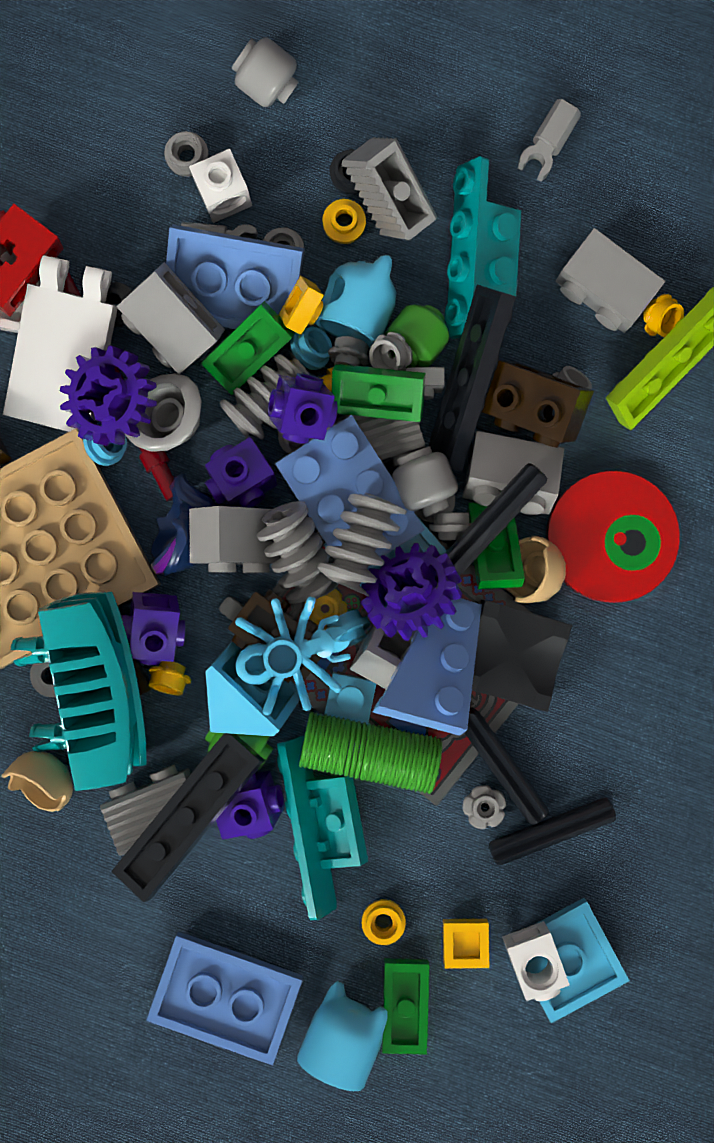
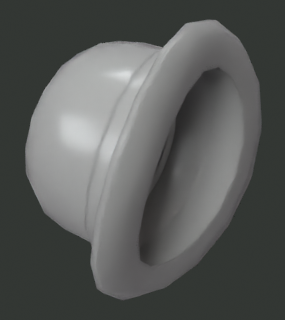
(174, 417)

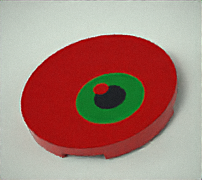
(614, 536)

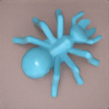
(283, 656)

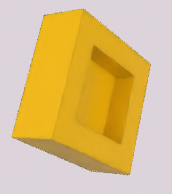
(302, 306)
(465, 943)

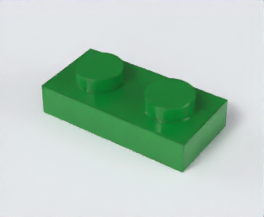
(248, 348)
(378, 392)
(501, 560)
(407, 1006)

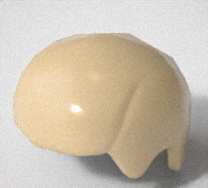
(542, 568)
(41, 779)

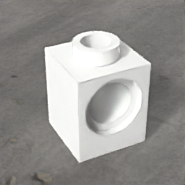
(221, 185)
(534, 942)

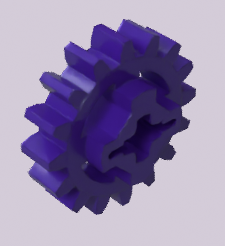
(123, 399)
(411, 591)

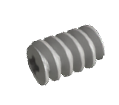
(253, 407)
(360, 541)
(299, 551)

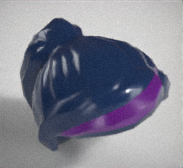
(172, 543)

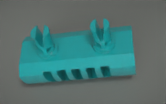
(92, 688)

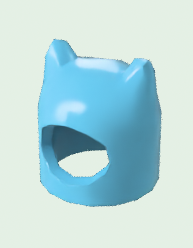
(359, 300)
(342, 1041)

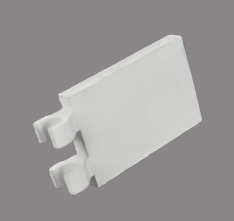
(51, 336)

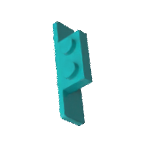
(481, 245)
(323, 825)

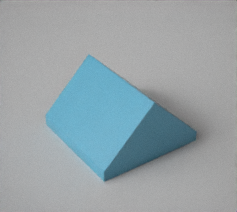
(238, 706)

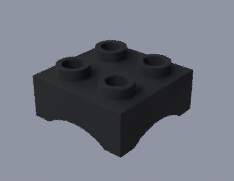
(518, 655)

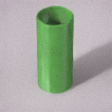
(388, 758)

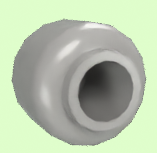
(265, 72)
(425, 481)

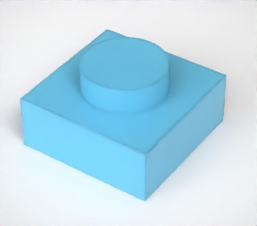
(353, 700)

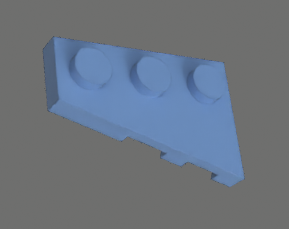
(437, 674)

